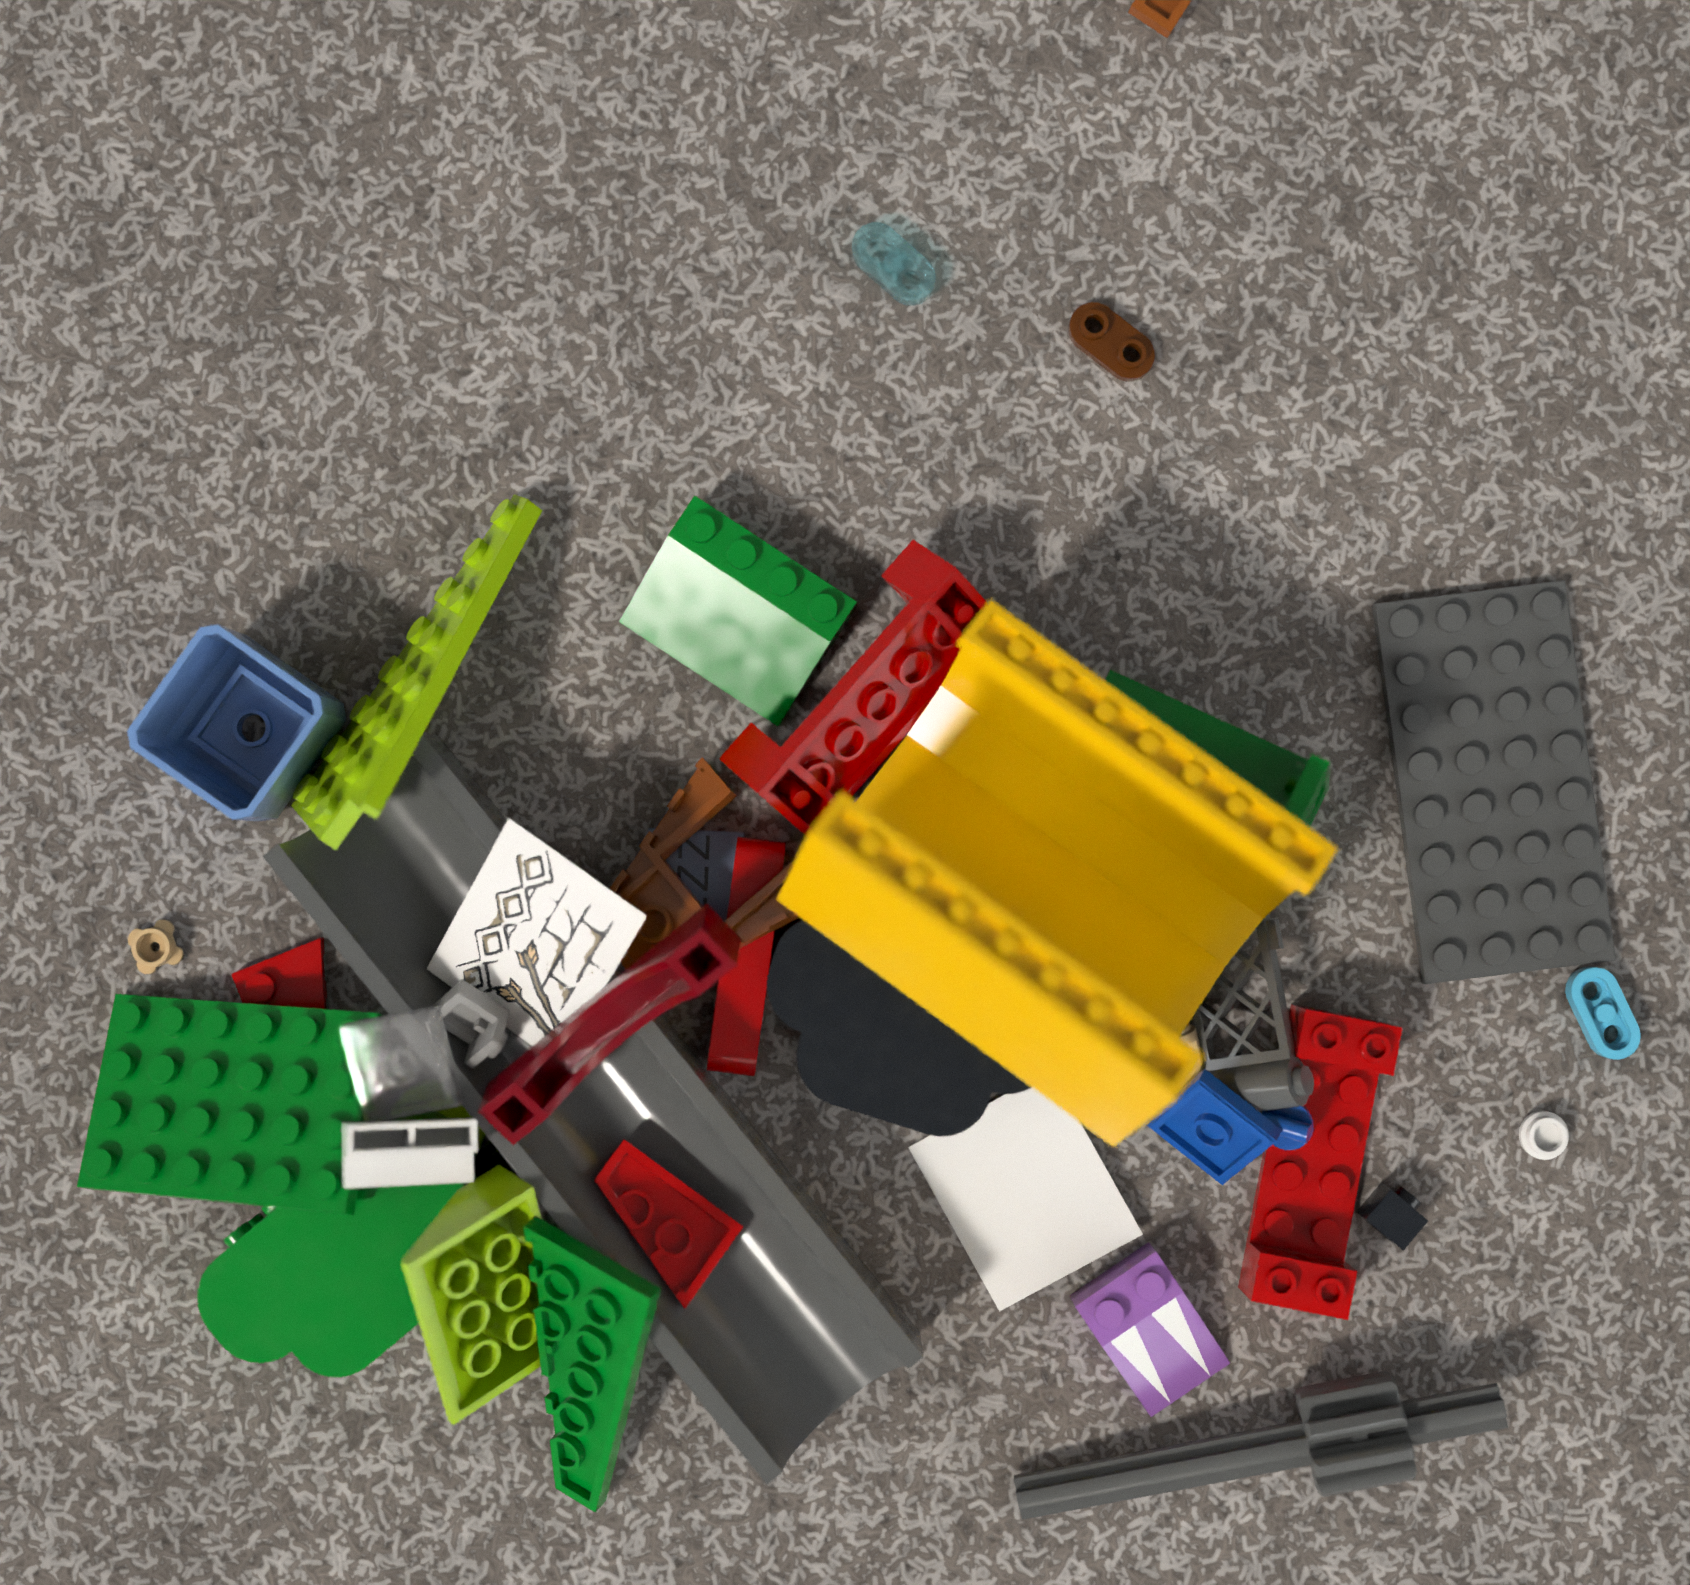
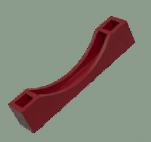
(662, 978)

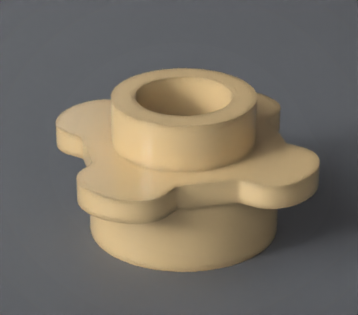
(141, 947)

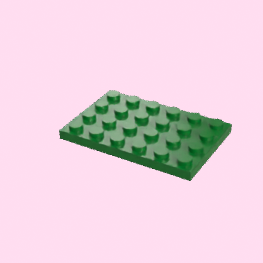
(223, 1104)

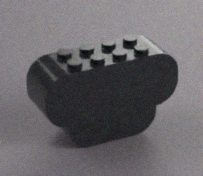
(875, 1045)

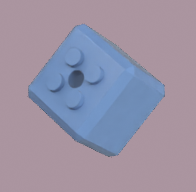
(198, 715)

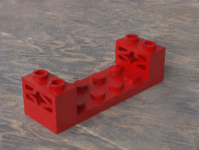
(872, 702)
(1311, 1192)

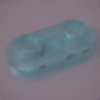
(895, 263)

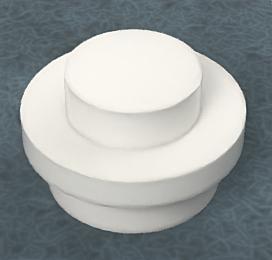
(1543, 1135)

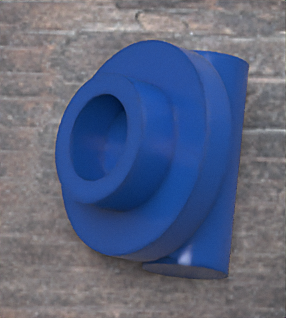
(1295, 1124)

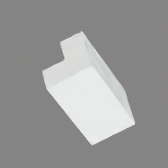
(408, 1152)

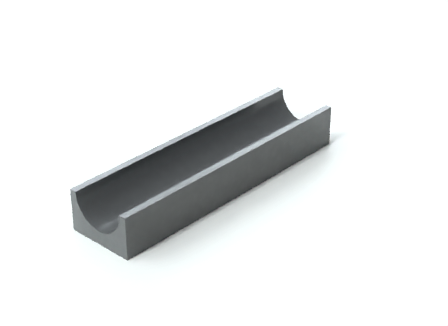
(790, 1308)

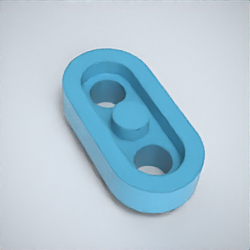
(1603, 1010)

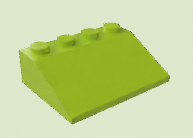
(477, 1291)

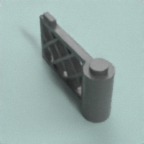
(1264, 1077)

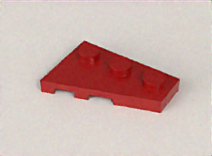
(668, 1219)

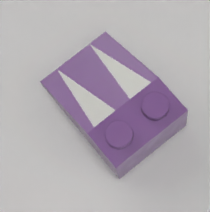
(1149, 1329)

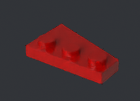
(286, 979)

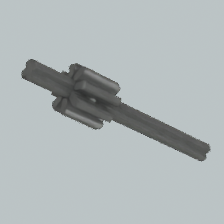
(1347, 1431)

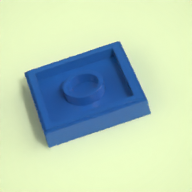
(1215, 1127)

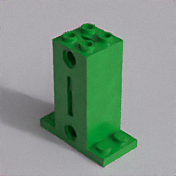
(1277, 773)

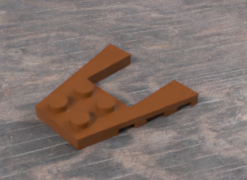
(661, 893)

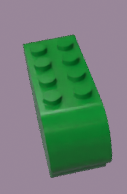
(321, 1280)

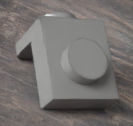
(475, 1021)

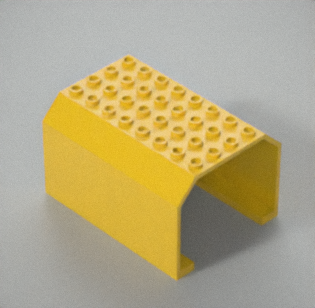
(1053, 875)

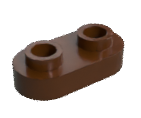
(1108, 344)

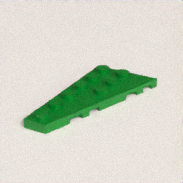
(591, 1348)

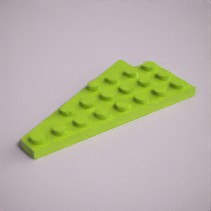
(387, 725)

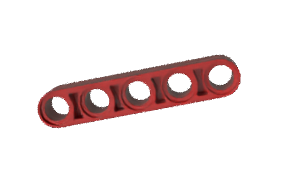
(743, 989)

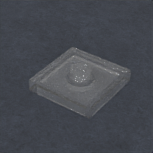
(402, 1064)

